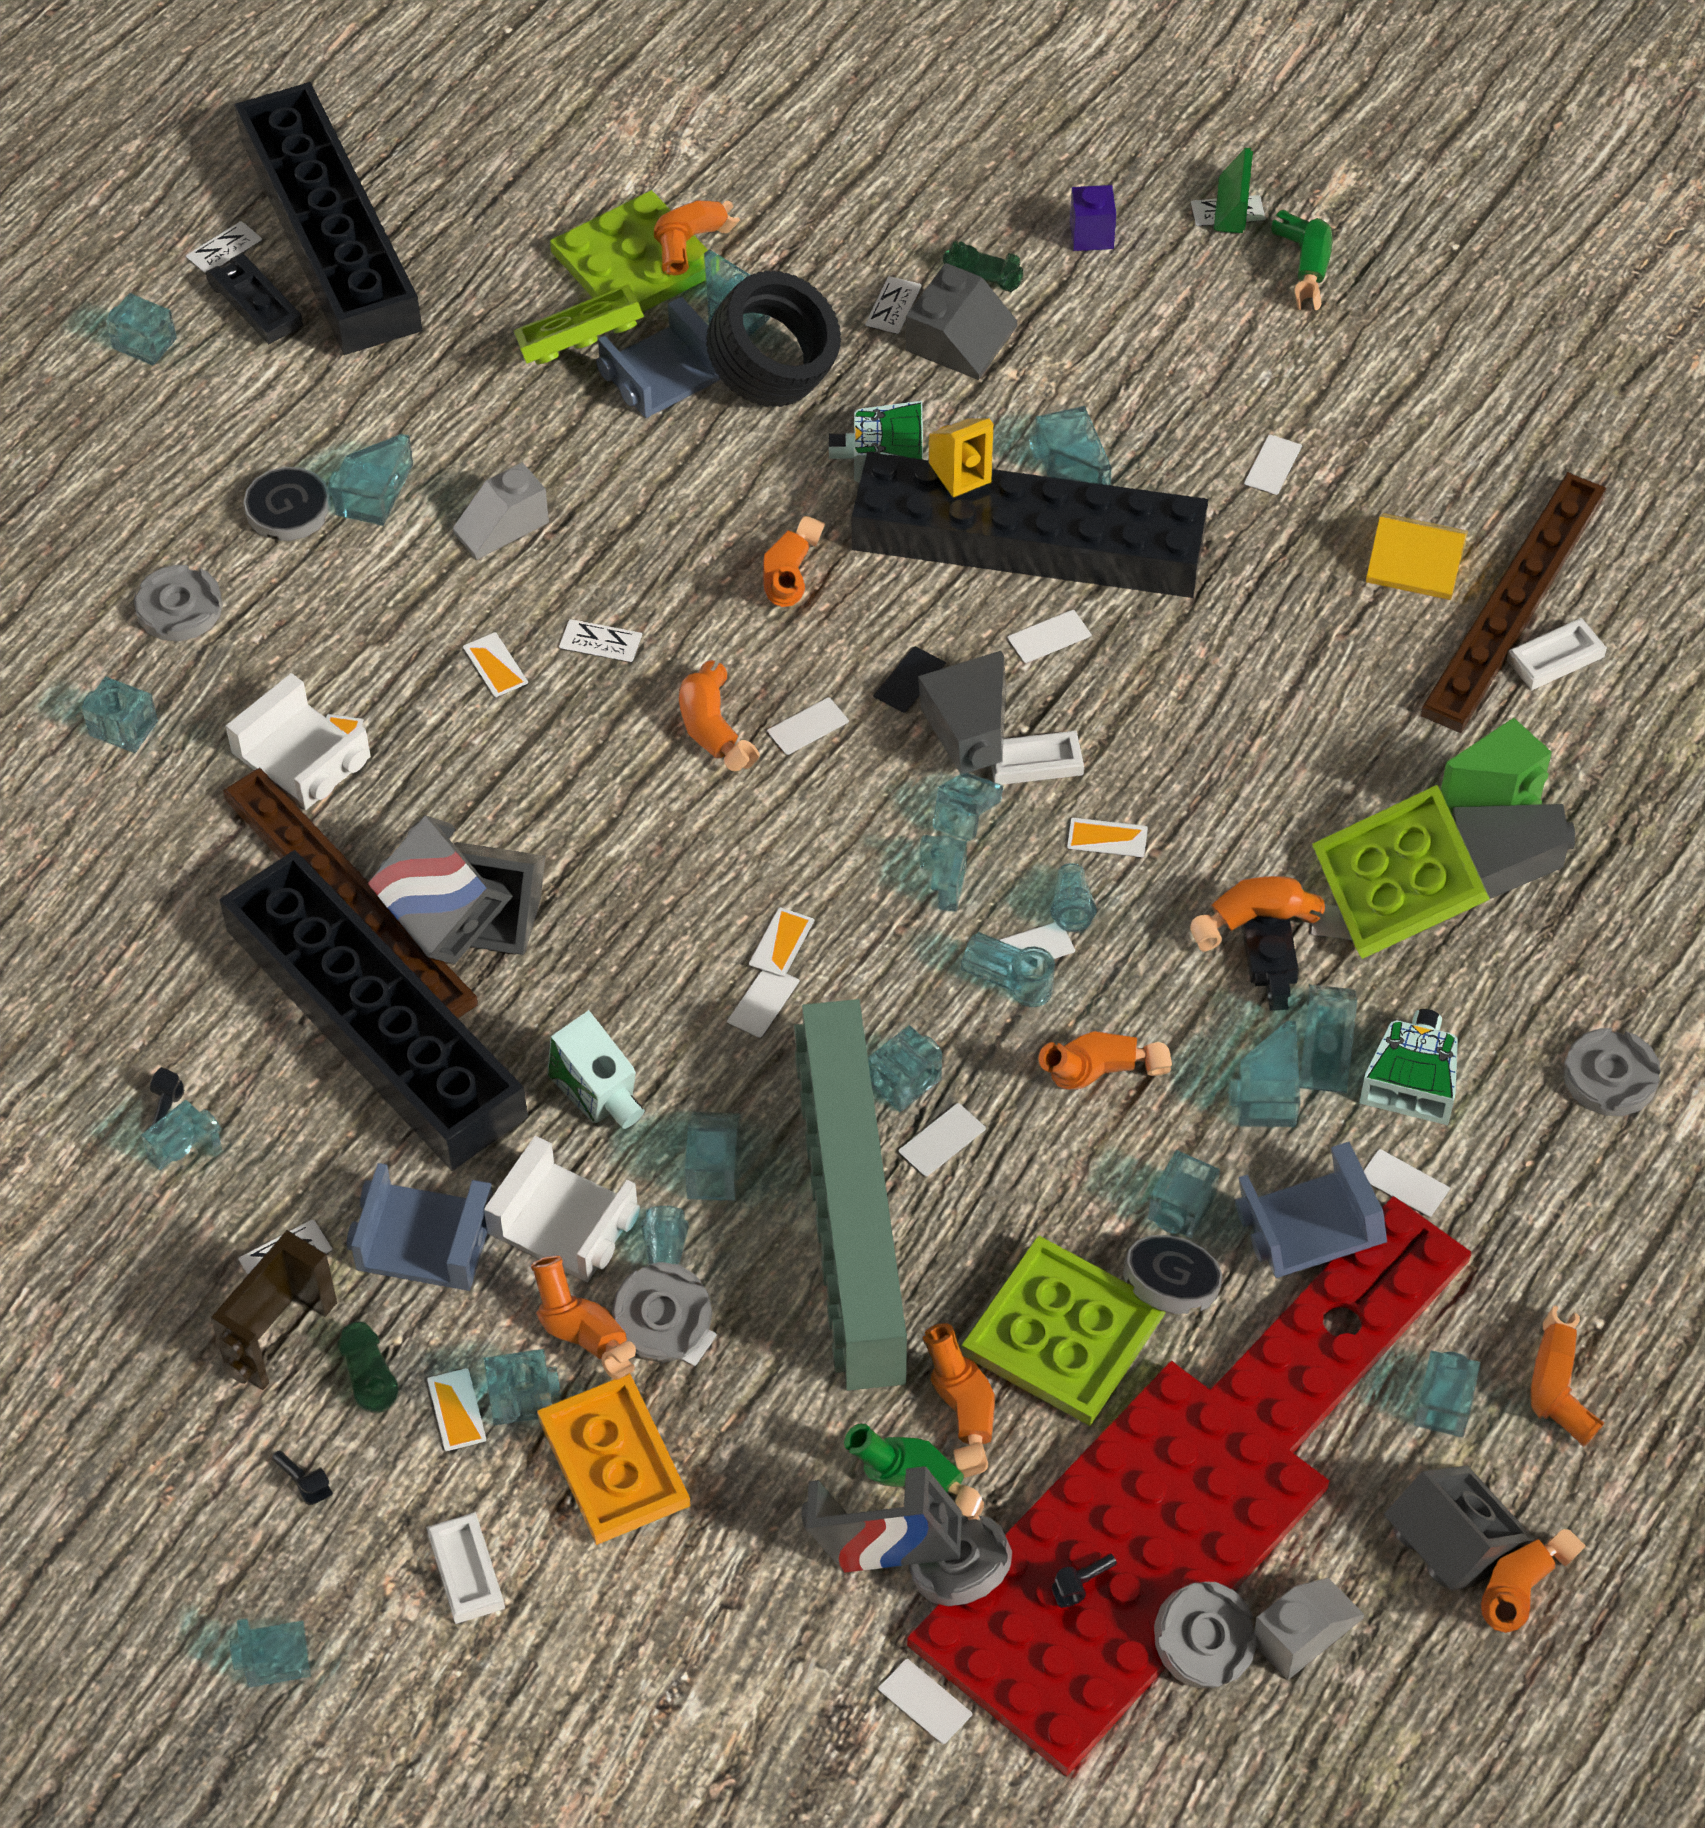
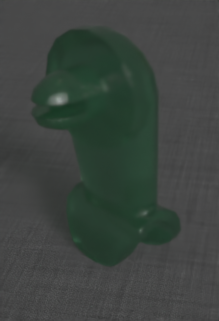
(1004, 272)
(370, 1376)

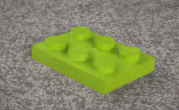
(579, 325)

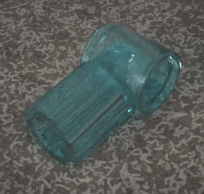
(1009, 968)

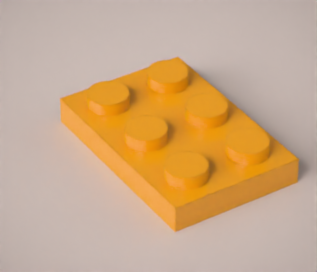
(613, 1458)

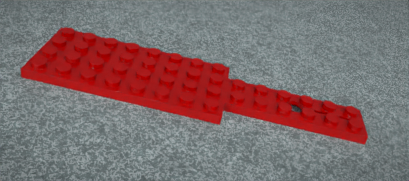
(1180, 1496)

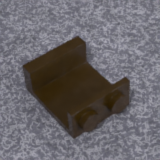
(284, 1273)

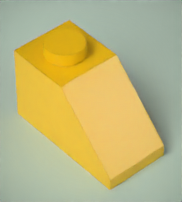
(963, 454)

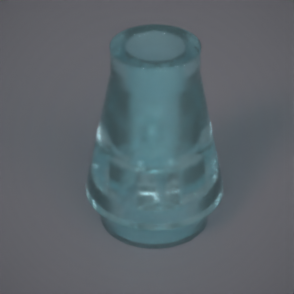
(1072, 901)
(664, 1234)

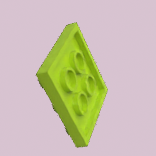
(623, 251)
(1400, 872)
(1062, 1330)

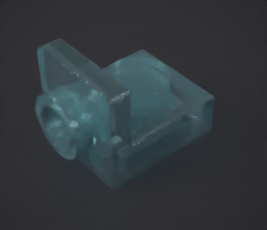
(962, 802)
(949, 865)
(177, 1132)
(271, 1653)

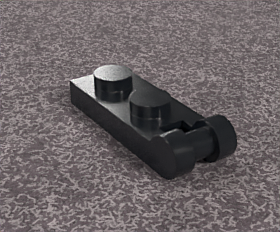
(255, 298)

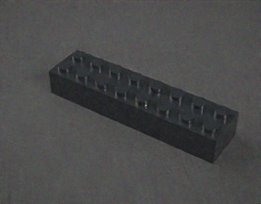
(328, 218)
(1032, 526)
(374, 1010)

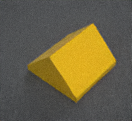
(1416, 556)

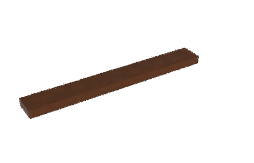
(1513, 603)
(289, 829)

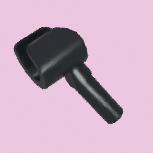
(169, 1087)
(311, 1486)
(1068, 1581)

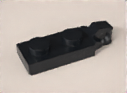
(1271, 958)

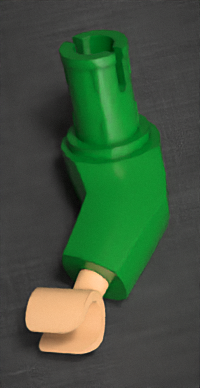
(1316, 246)
(889, 1458)

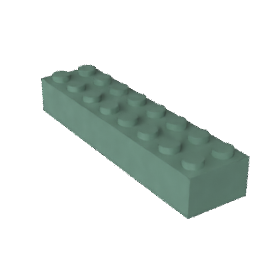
(850, 1196)

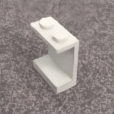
(296, 743)
(559, 1212)

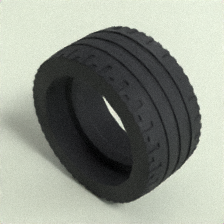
(801, 311)

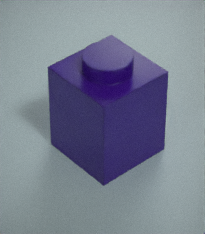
(1092, 218)

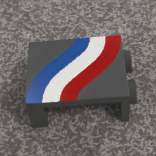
(437, 891)
(912, 1534)

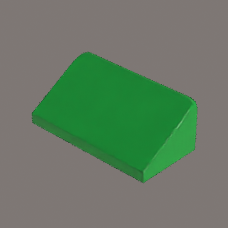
(1234, 194)

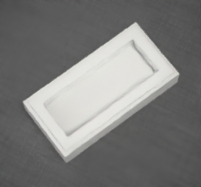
(1556, 654)
(1039, 758)
(465, 1568)

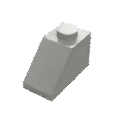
(502, 511)
(1304, 1625)

